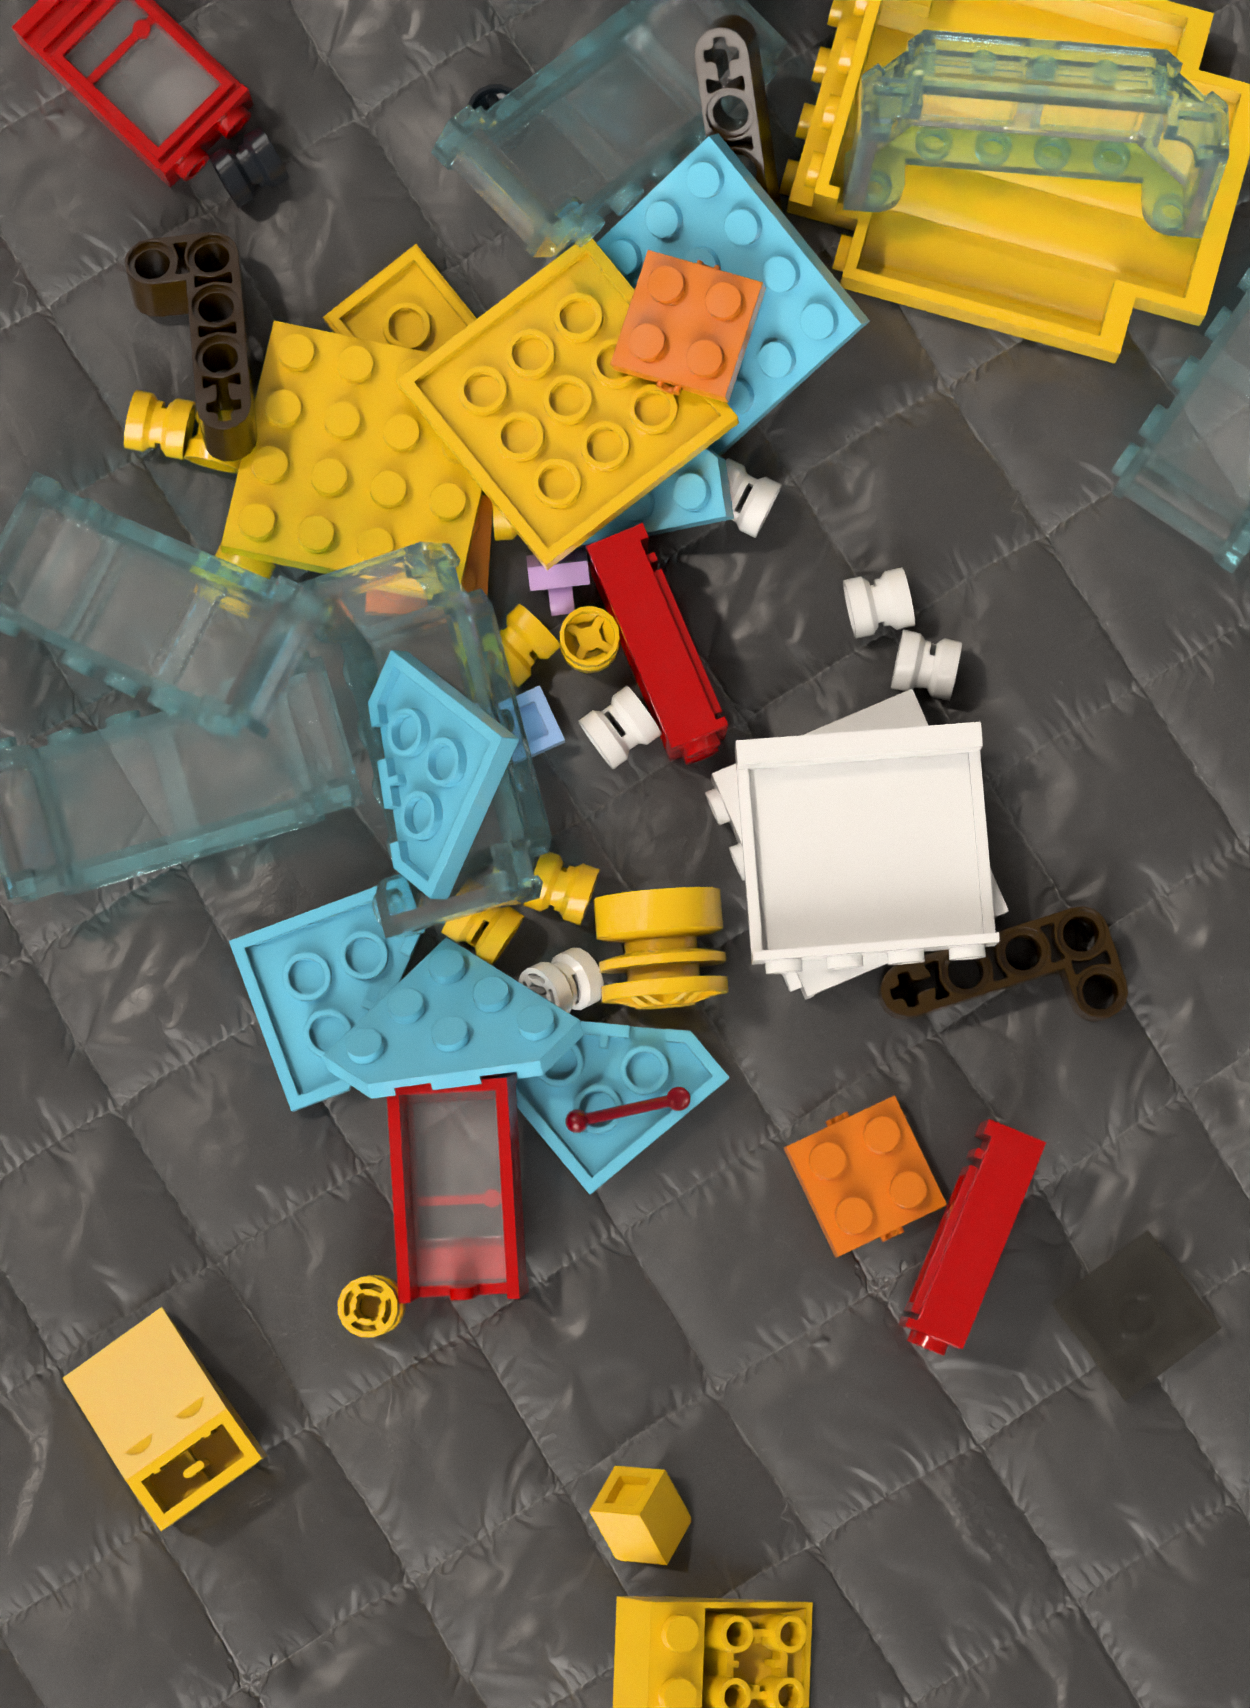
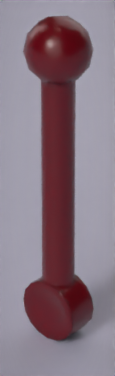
(676, 1099)

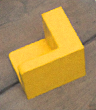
(640, 1515)

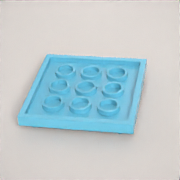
(725, 218)

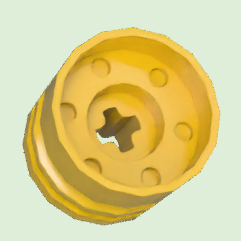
(660, 946)

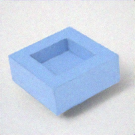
(538, 721)

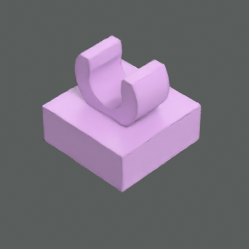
(559, 579)

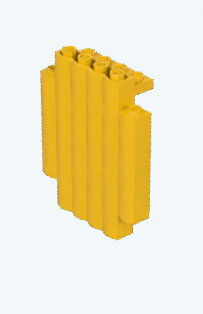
(1014, 249)

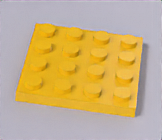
(546, 416)
(344, 460)

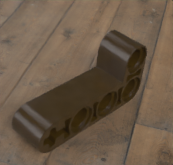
(746, 81)
(191, 289)
(998, 974)

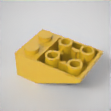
(163, 1419)
(711, 1653)

